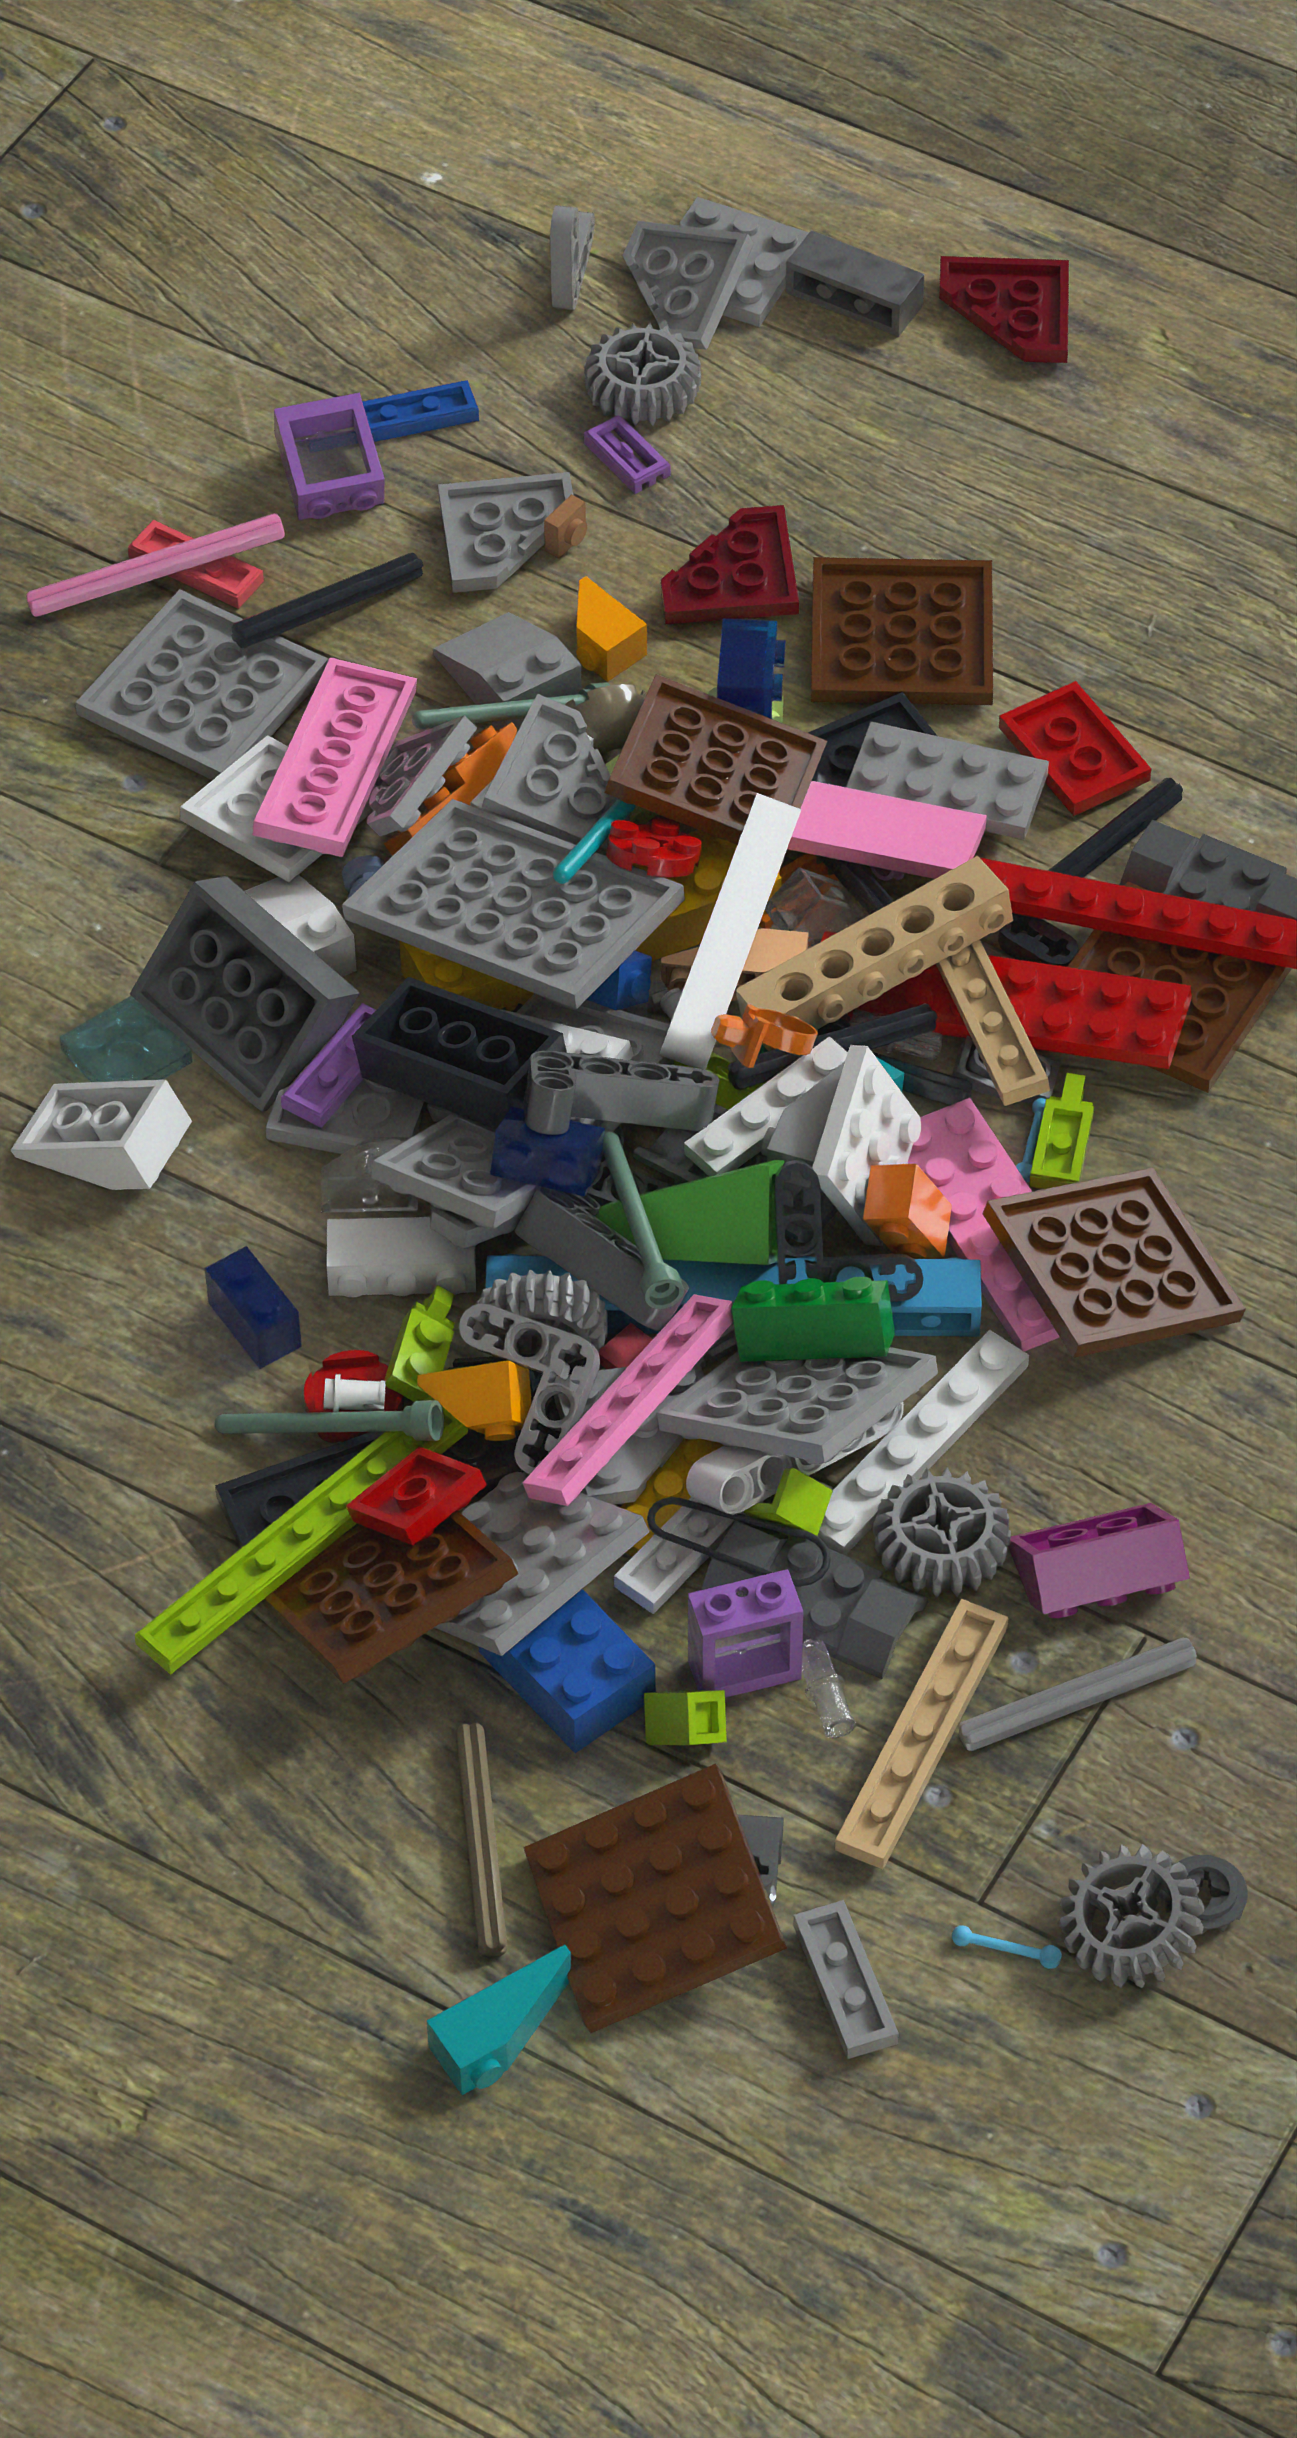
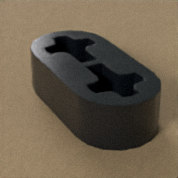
(1039, 941)

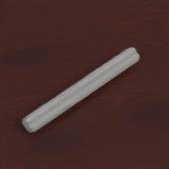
(1077, 1694)

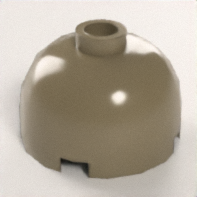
(610, 716)

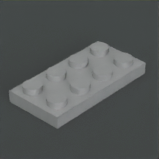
(951, 776)

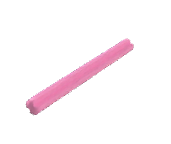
(155, 565)

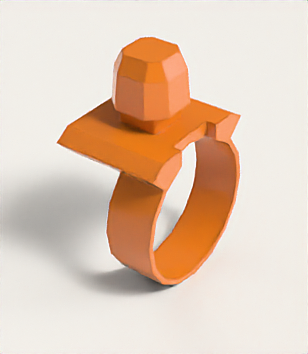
(766, 1027)

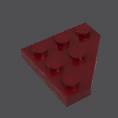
(1012, 301)
(736, 573)

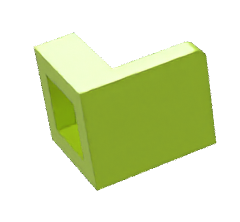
(797, 1503)
(685, 1717)

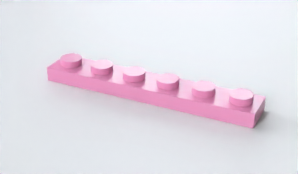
(629, 1400)

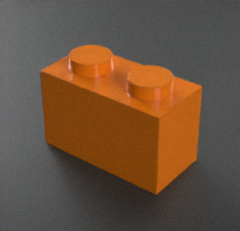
(907, 1211)

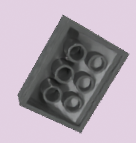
(242, 990)

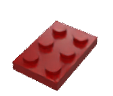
(1083, 747)

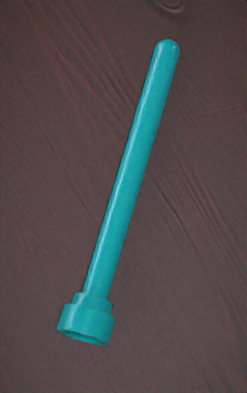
(590, 842)

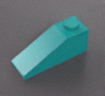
(489, 2029)

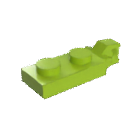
(1063, 1137)
(421, 1344)

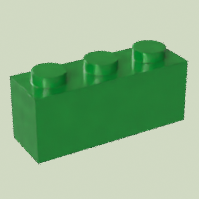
(813, 1320)

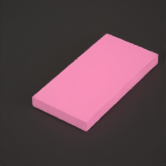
(885, 831)

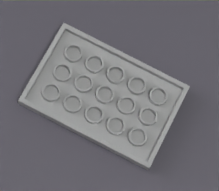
(489, 901)

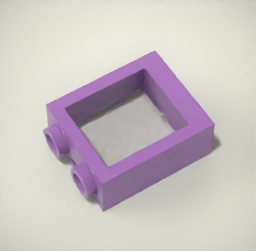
(329, 456)
(746, 1634)

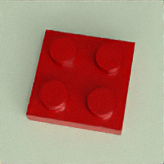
(416, 1495)

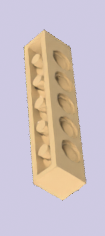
(884, 947)

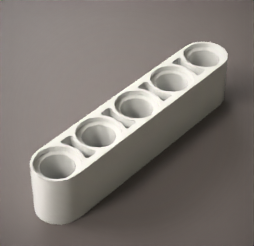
(742, 1476)

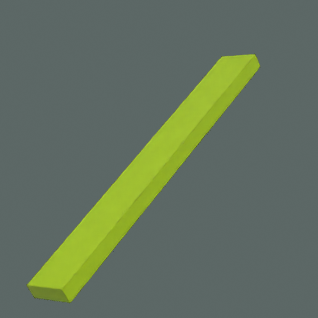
(277, 1551)

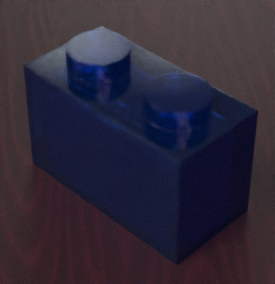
(749, 665)
(555, 1162)
(253, 1307)

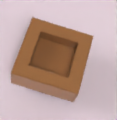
(565, 526)

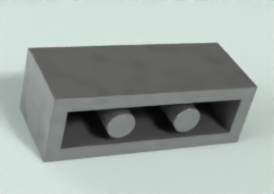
(855, 283)

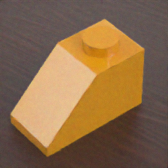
(607, 632)
(483, 1397)

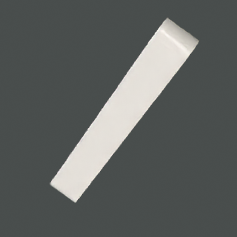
(730, 931)

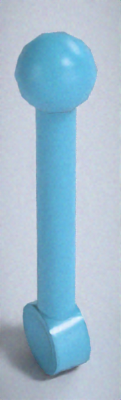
(1025, 1166)
(1049, 1956)

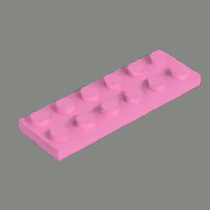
(335, 757)
(969, 1169)

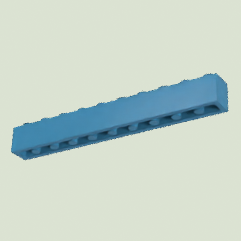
(943, 1307)

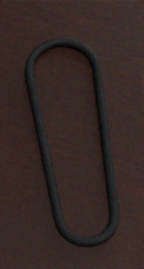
(742, 1518)

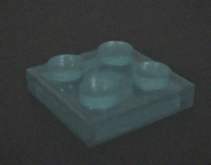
(125, 1046)

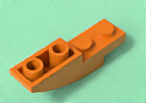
(464, 778)

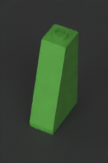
(711, 1217)

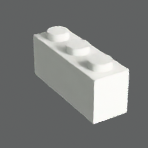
(395, 1258)

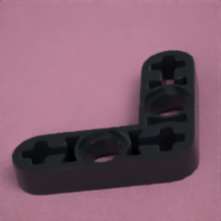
(828, 1268)

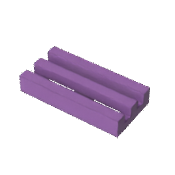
(620, 456)

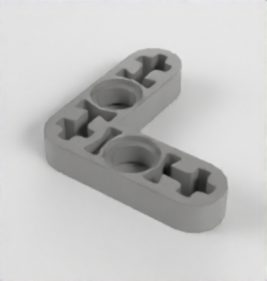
(569, 250)
(547, 1361)

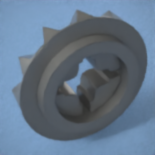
(1225, 1886)

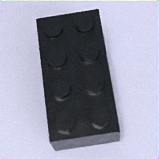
(451, 1051)

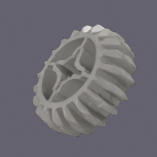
(642, 374)
(550, 1301)
(922, 1551)
(1145, 1880)

